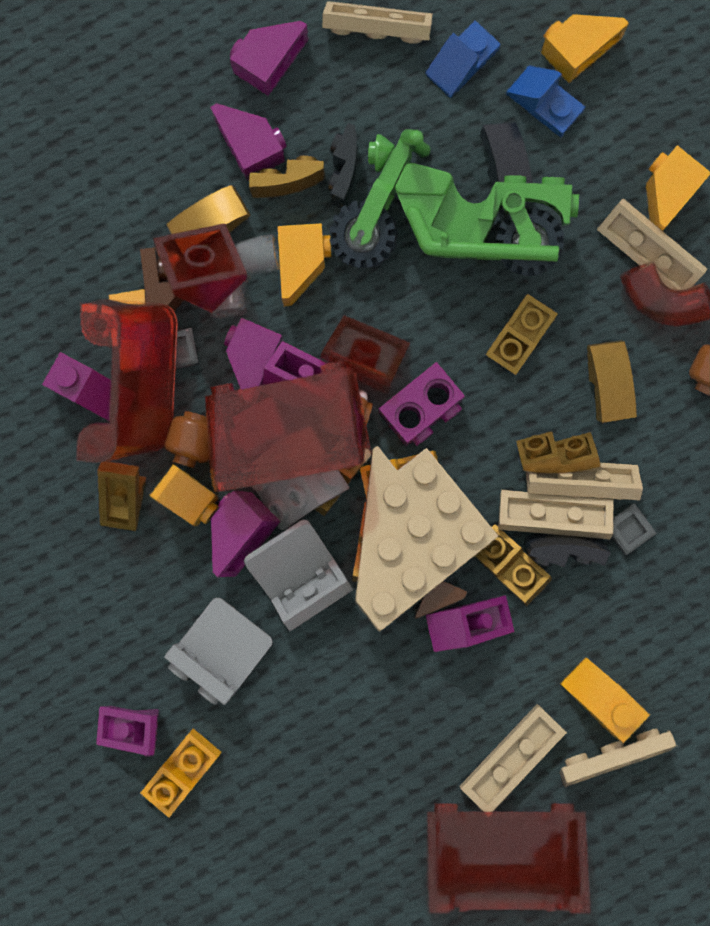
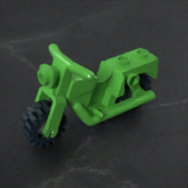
(444, 221)

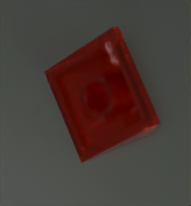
(201, 265)
(370, 350)

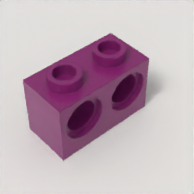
(415, 399)

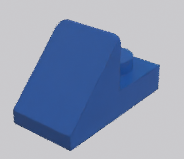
(462, 58)
(543, 98)

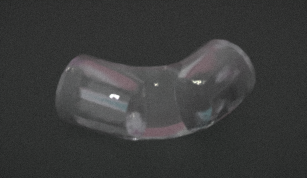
(258, 256)

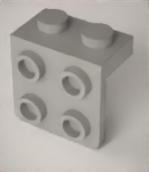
(299, 496)
(298, 574)
(219, 651)

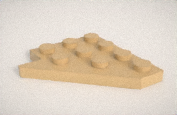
(413, 535)

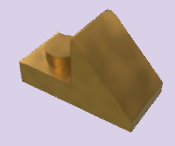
(120, 495)

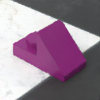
(128, 729)

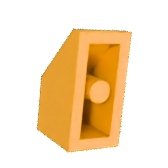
(580, 42)
(672, 185)
(301, 258)
(186, 497)
(605, 700)

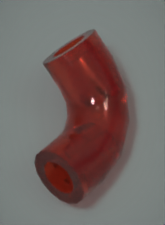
(663, 303)

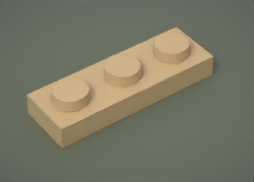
(377, 21)
(648, 243)
(607, 481)
(556, 514)
(616, 756)
(512, 759)

